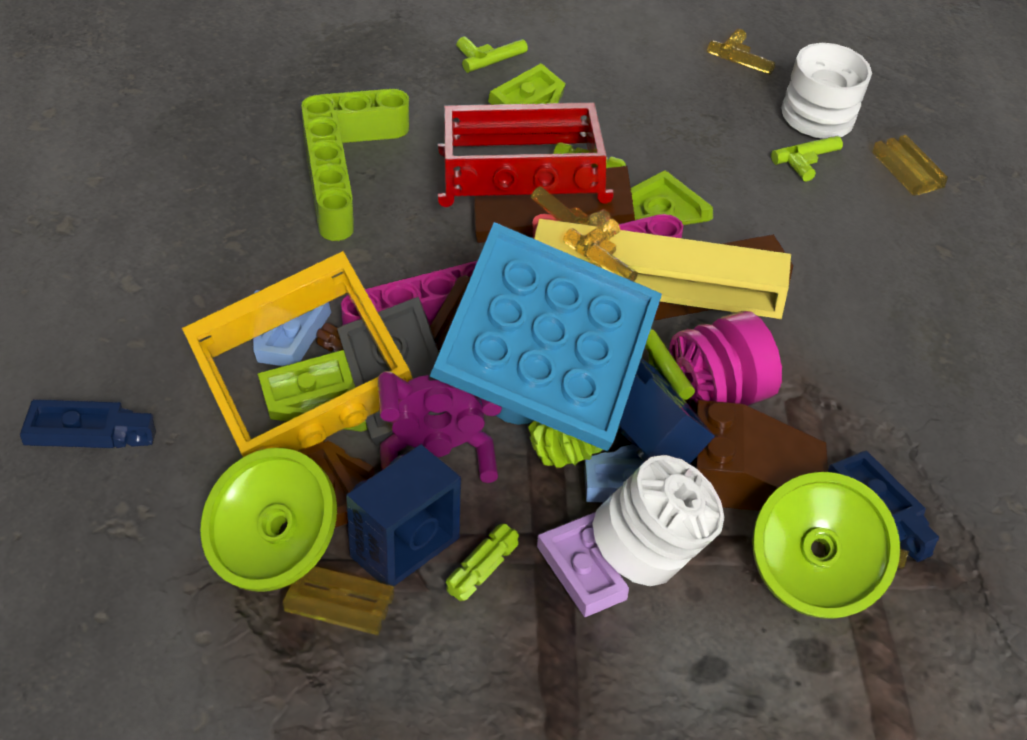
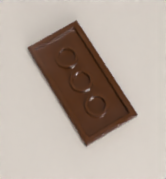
(519, 210)

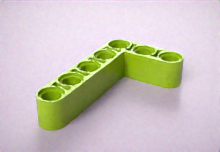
(342, 119)

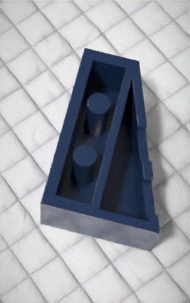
(661, 419)

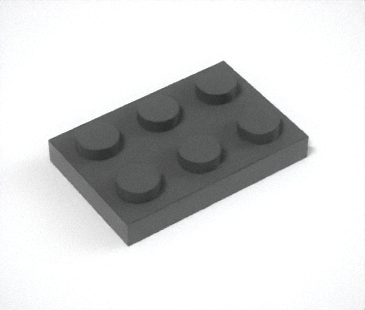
(414, 340)

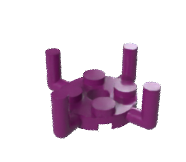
(407, 408)

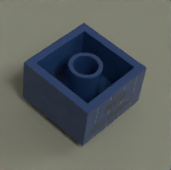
(404, 515)

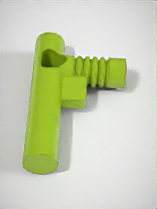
(486, 55)
(804, 154)
(665, 363)

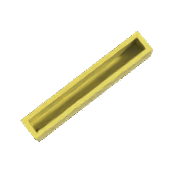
(693, 270)

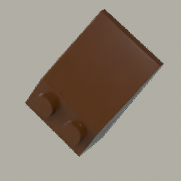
(753, 454)

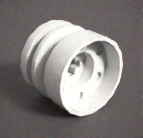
(826, 90)
(658, 520)

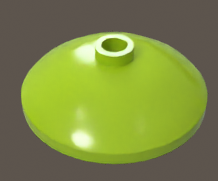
(249, 508)
(851, 525)

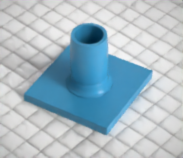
(548, 337)

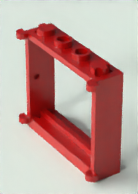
(523, 172)

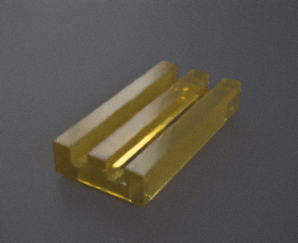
(916, 165)
(336, 605)

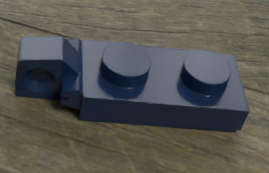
(85, 425)
(906, 510)

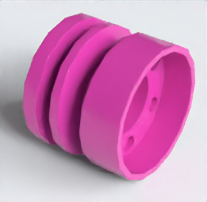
(729, 360)

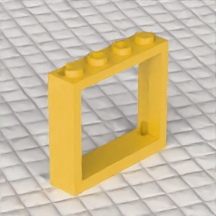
(271, 309)

